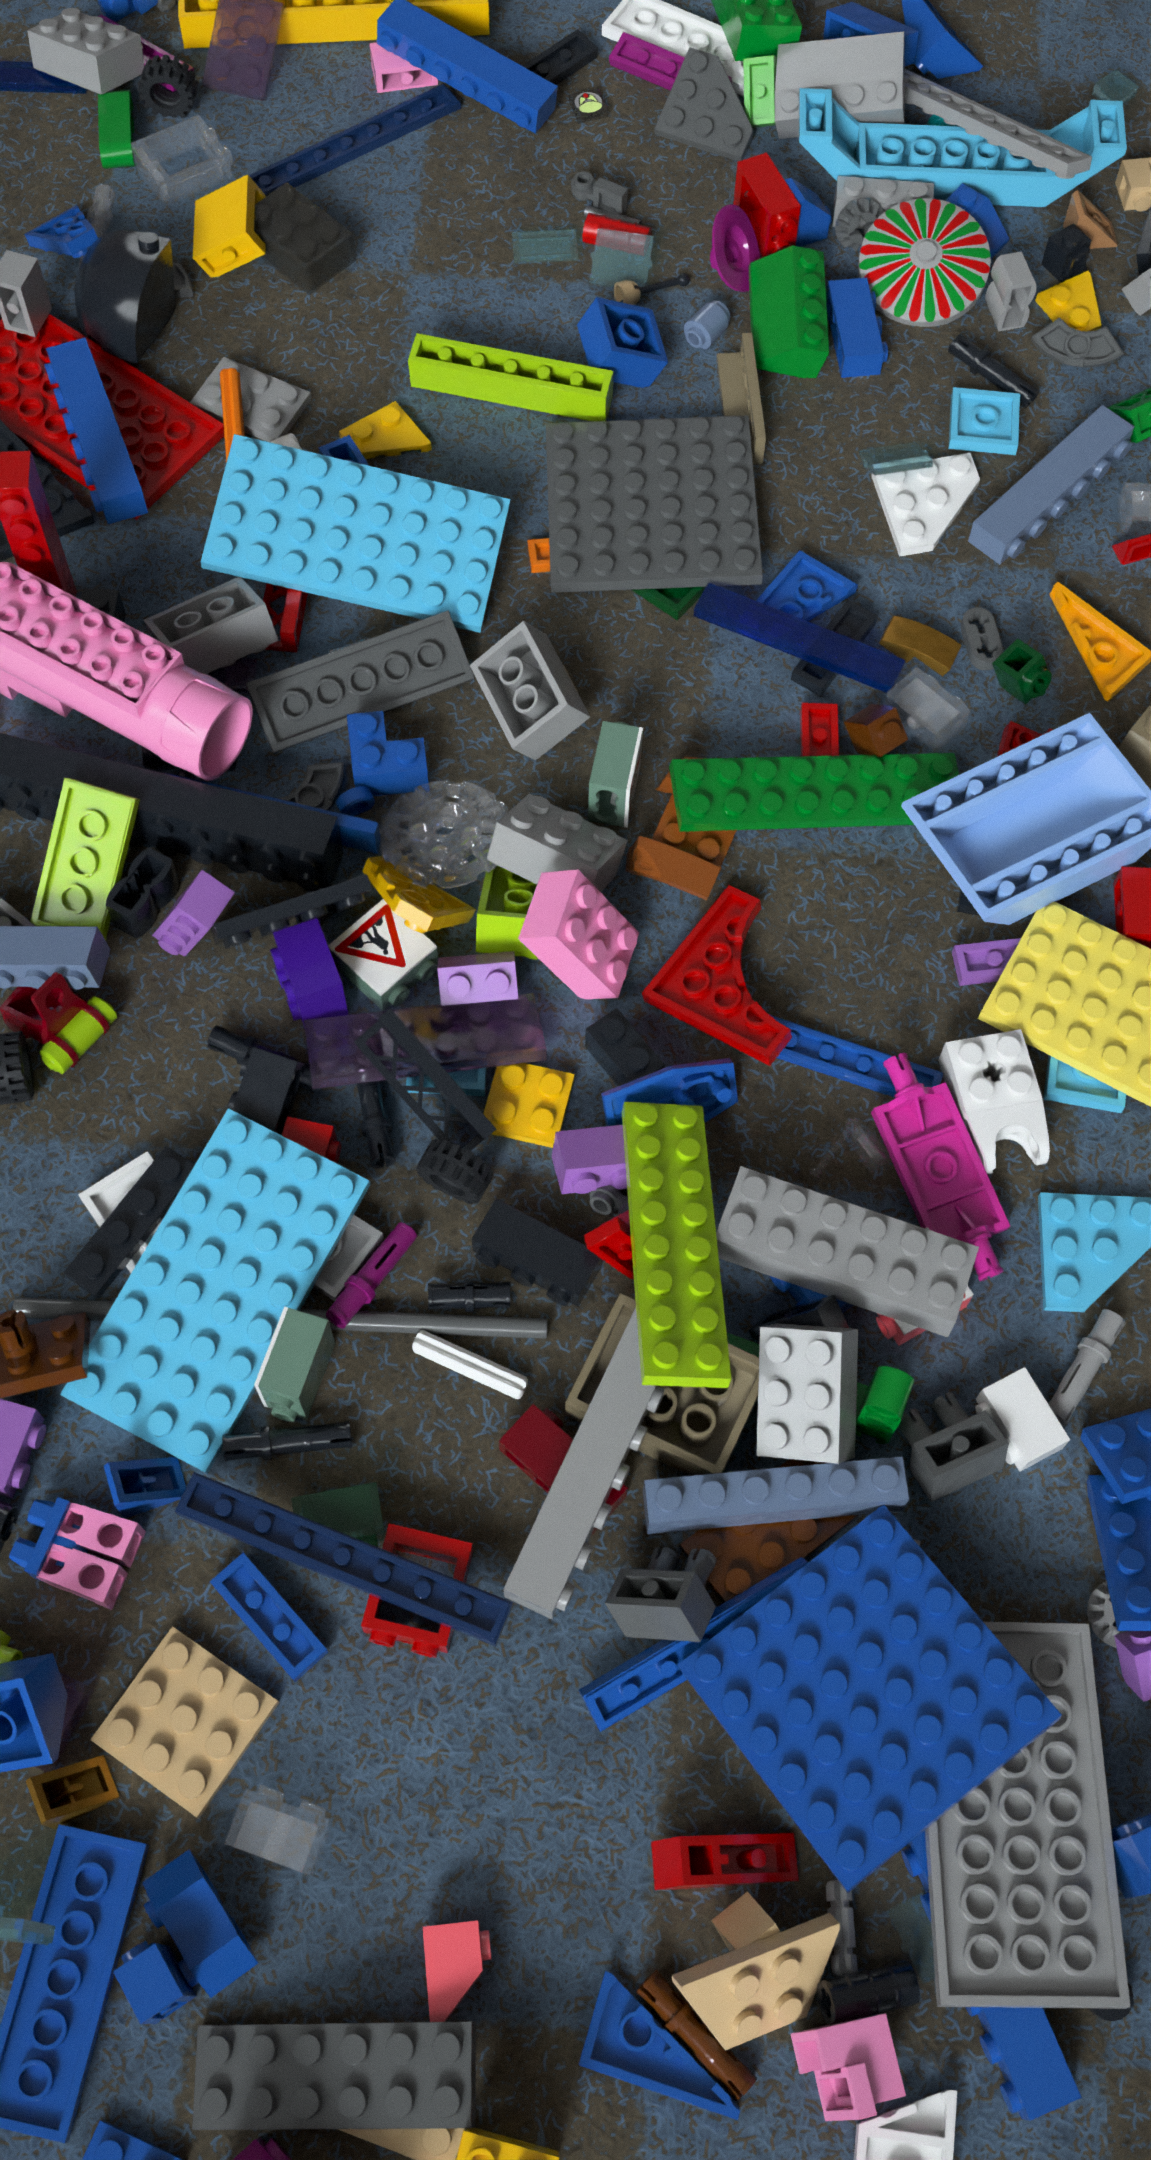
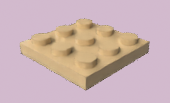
(185, 1722)

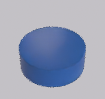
(355, 801)

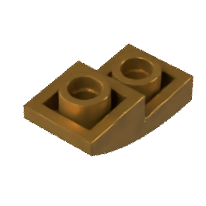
(913, 639)

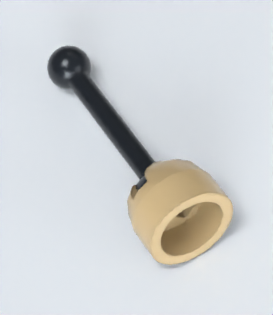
(631, 292)

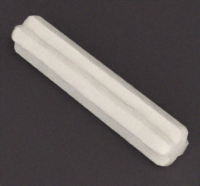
(470, 1364)

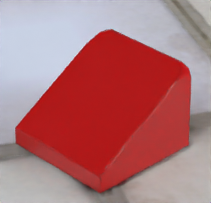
(1133, 549)

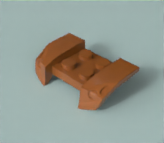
(679, 858)

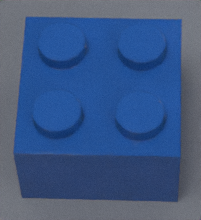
(623, 340)

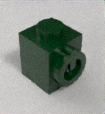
(1022, 671)

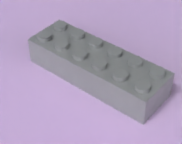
(845, 1251)

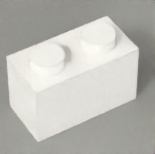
(1023, 1419)

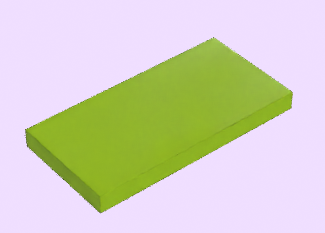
(84, 856)

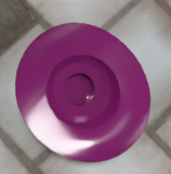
(733, 247)

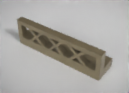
(741, 392)

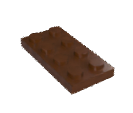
(758, 1550)

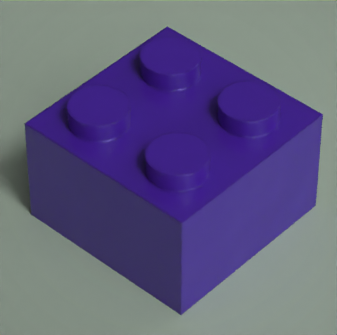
(308, 972)

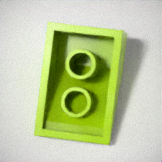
(502, 913)

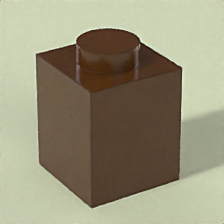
(876, 730)

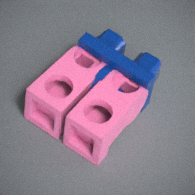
(63, 1546)

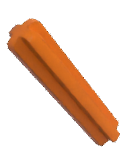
(231, 406)

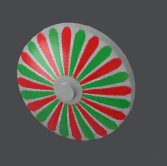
(925, 262)

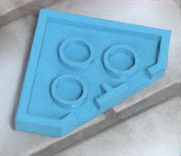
(1088, 1245)

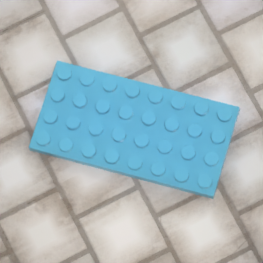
(355, 533)
(211, 1287)

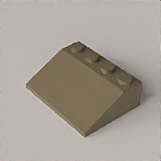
(693, 1425)

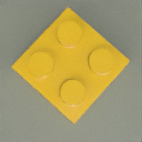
(528, 1102)

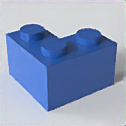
(384, 764)

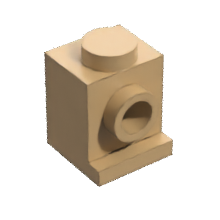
(1135, 184)

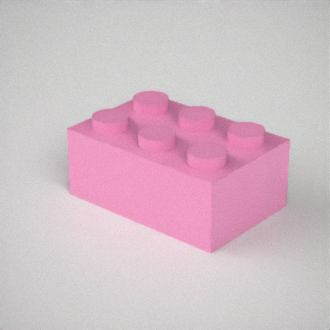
(579, 935)

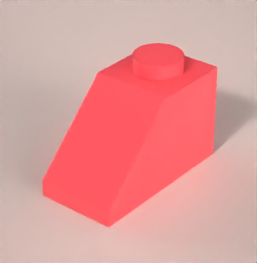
(453, 1964)

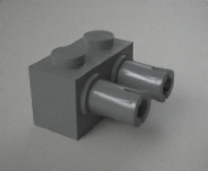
(956, 1455)
(662, 1600)

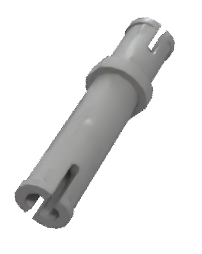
(1091, 1354)

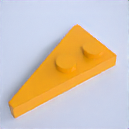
(1106, 649)

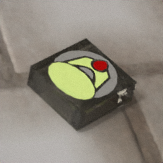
(588, 105)

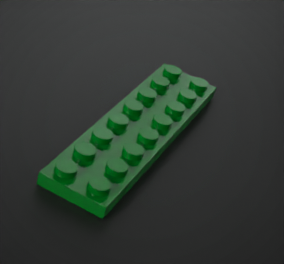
(802, 790)

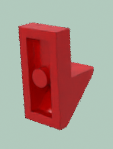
(613, 1243)

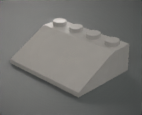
(860, 70)

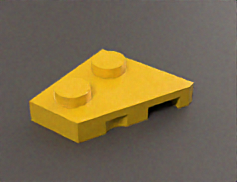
(1072, 302)
(386, 433)

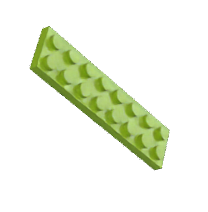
(674, 1247)

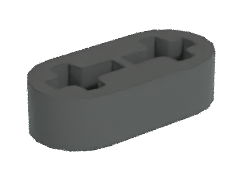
(974, 640)

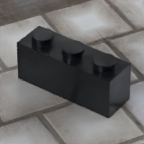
(535, 1254)

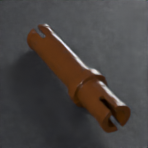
(689, 2027)

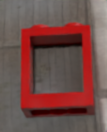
(767, 203)
(429, 1546)

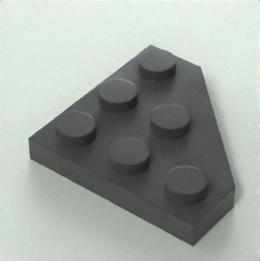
(705, 109)

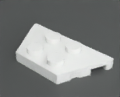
(910, 2132)

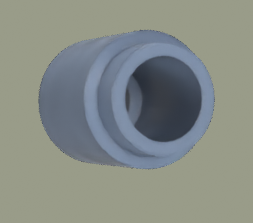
(707, 324)

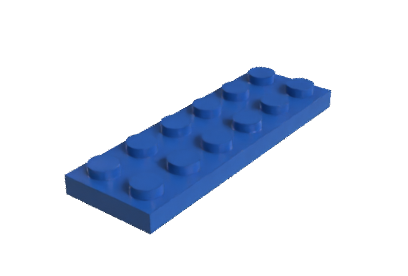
(65, 1984)

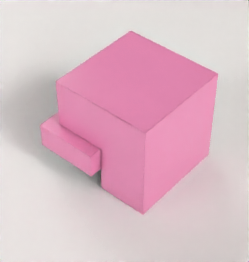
(851, 2066)

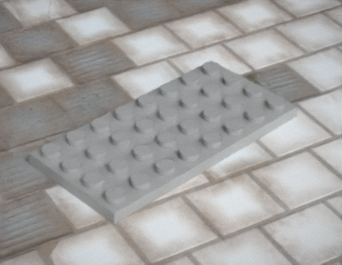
(1028, 1856)

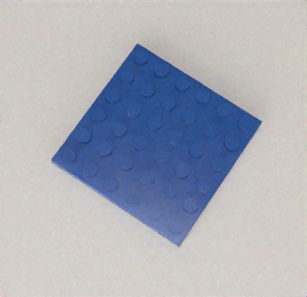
(868, 1696)

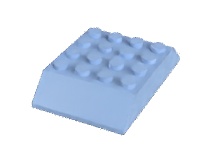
(1037, 821)

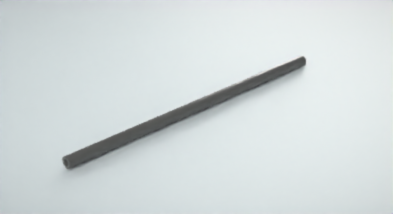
(362, 1321)

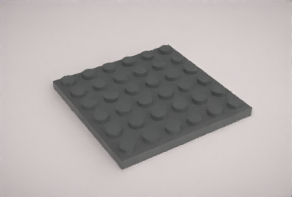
(652, 504)

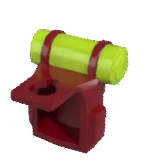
(58, 1020)

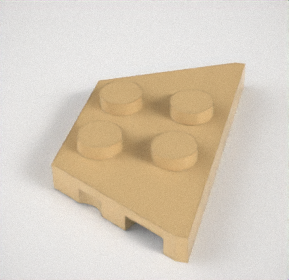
(760, 1983)

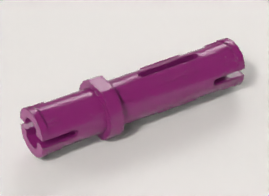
(362, 1287)

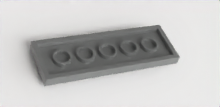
(359, 679)
(335, 2076)

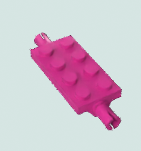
(940, 1164)

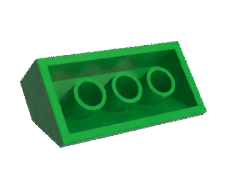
(789, 312)

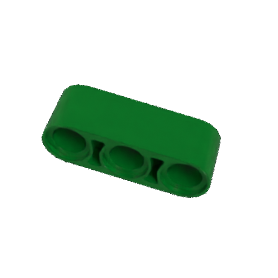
(116, 129)

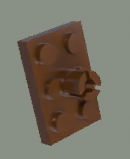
(42, 1352)

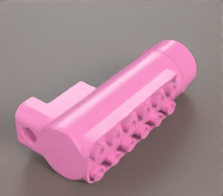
(133, 684)

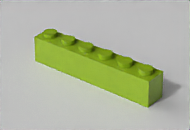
(510, 378)

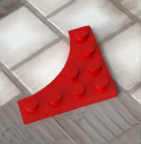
(707, 985)

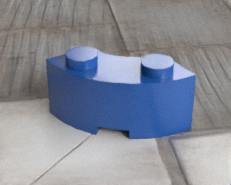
(198, 1922)

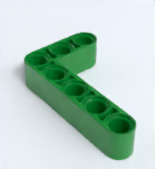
(877, 1405)

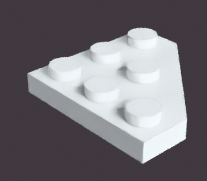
(925, 500)

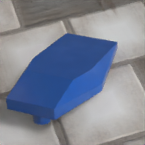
(697, 1083)

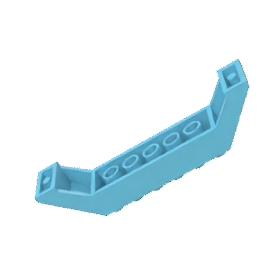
(951, 155)

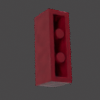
(540, 1448)

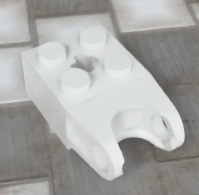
(999, 1108)

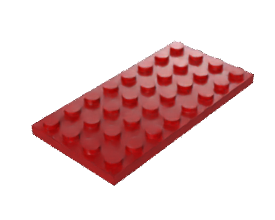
(157, 426)

